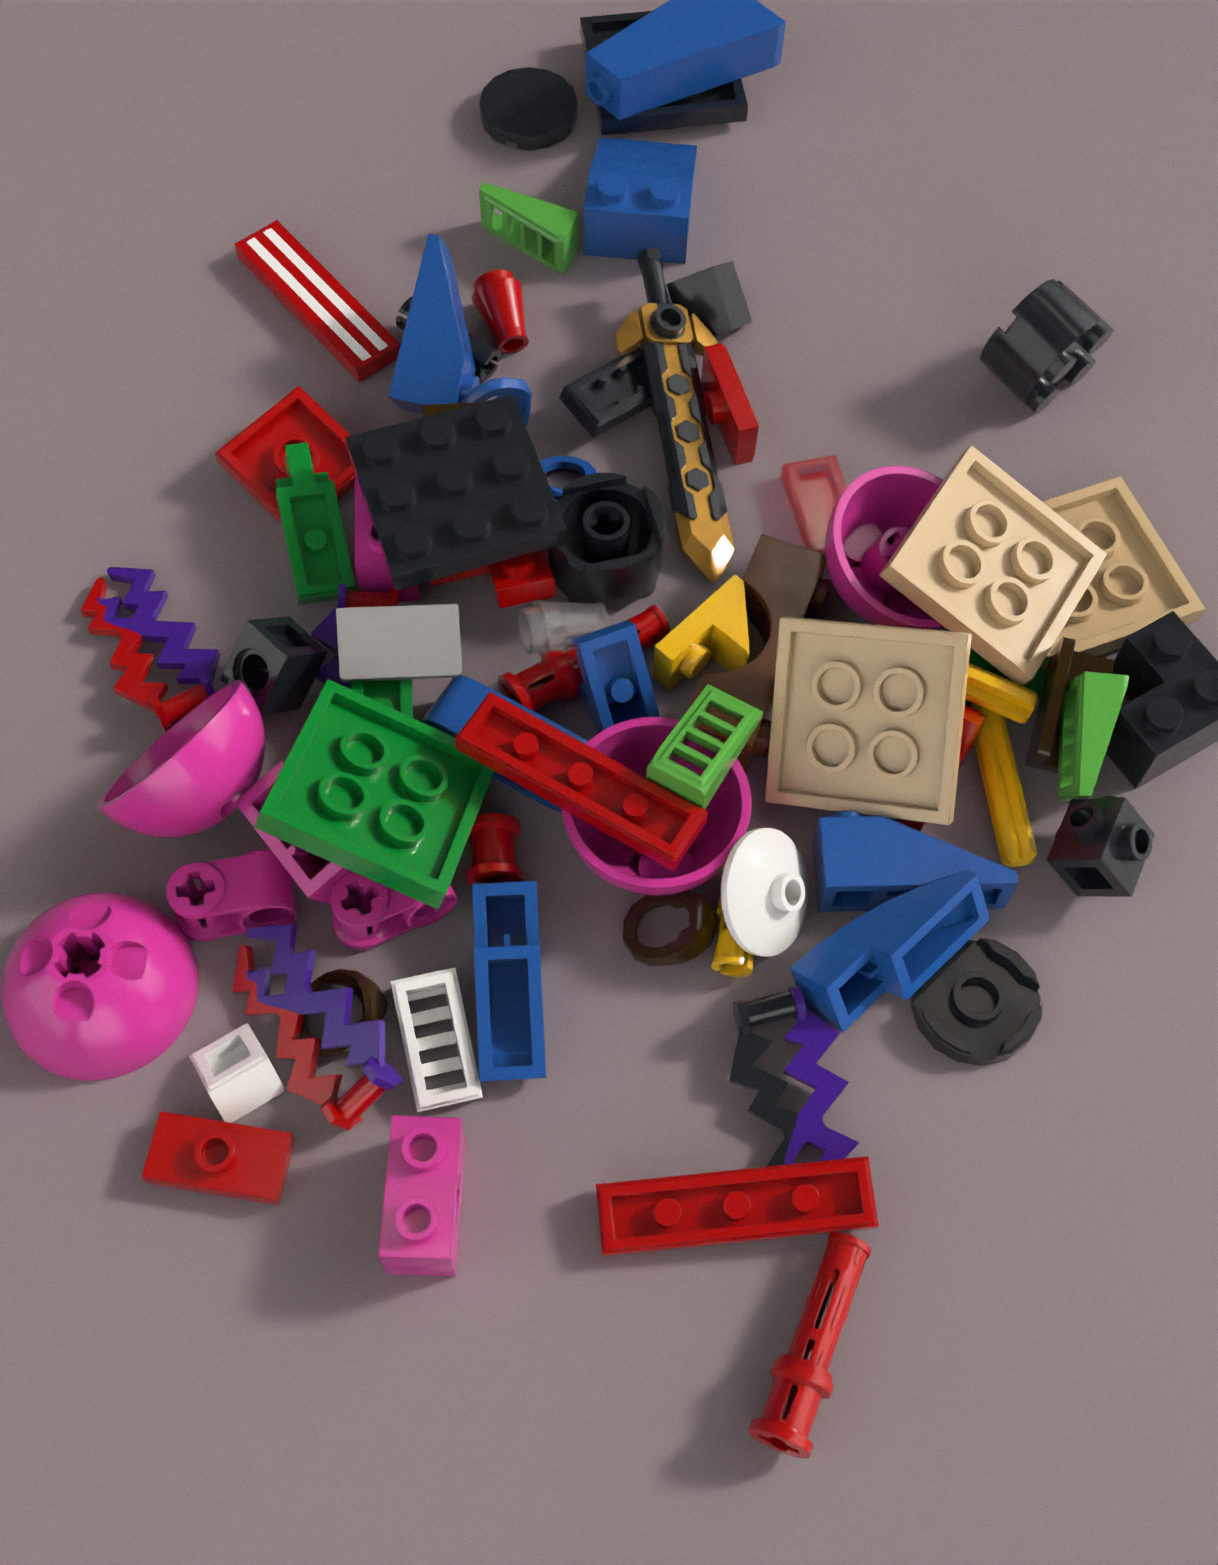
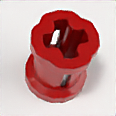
(494, 849)

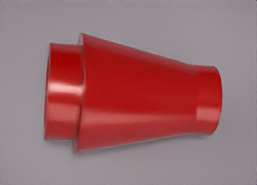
(501, 307)

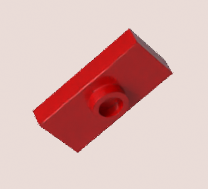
(728, 404)
(219, 1158)

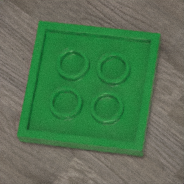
(377, 795)

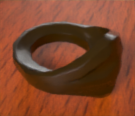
(691, 940)
(371, 996)

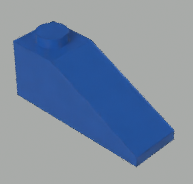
(435, 349)
(874, 859)

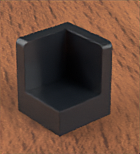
(713, 297)

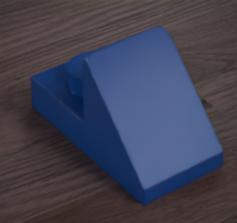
(614, 676)

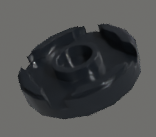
(528, 108)
(979, 1004)

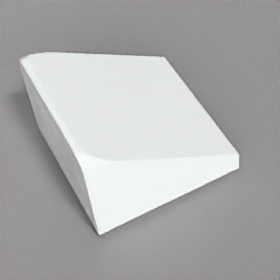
(237, 1073)

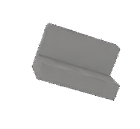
(399, 642)

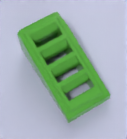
(531, 225)
(1086, 726)
(684, 782)

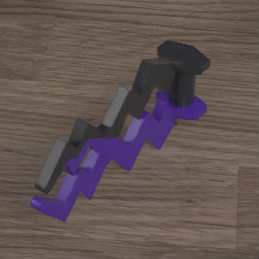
(815, 1038)

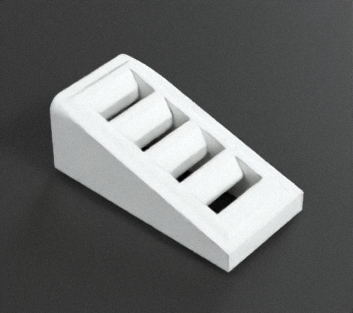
(423, 987)

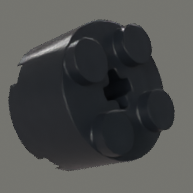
(1045, 344)
(611, 541)

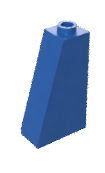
(682, 52)

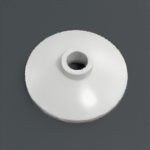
(764, 892)

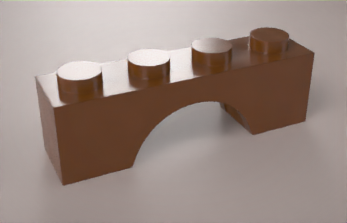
(777, 584)

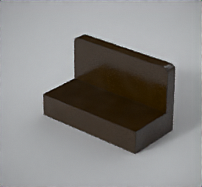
(1062, 665)

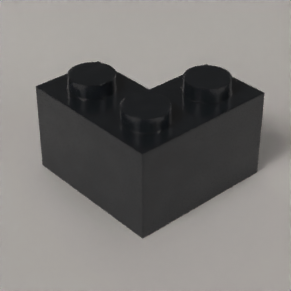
(1170, 700)

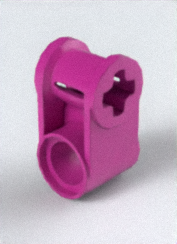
(236, 895)
(383, 909)

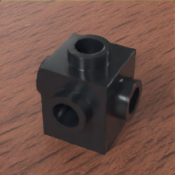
(1101, 847)

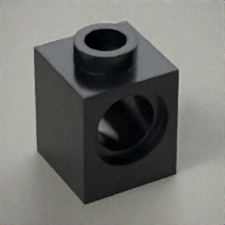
(275, 663)

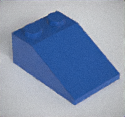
(639, 199)

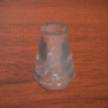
(555, 624)

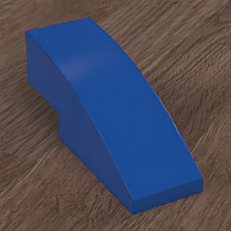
(890, 948)
(508, 981)

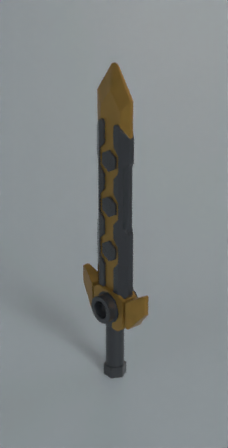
(668, 350)

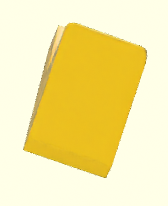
(711, 630)

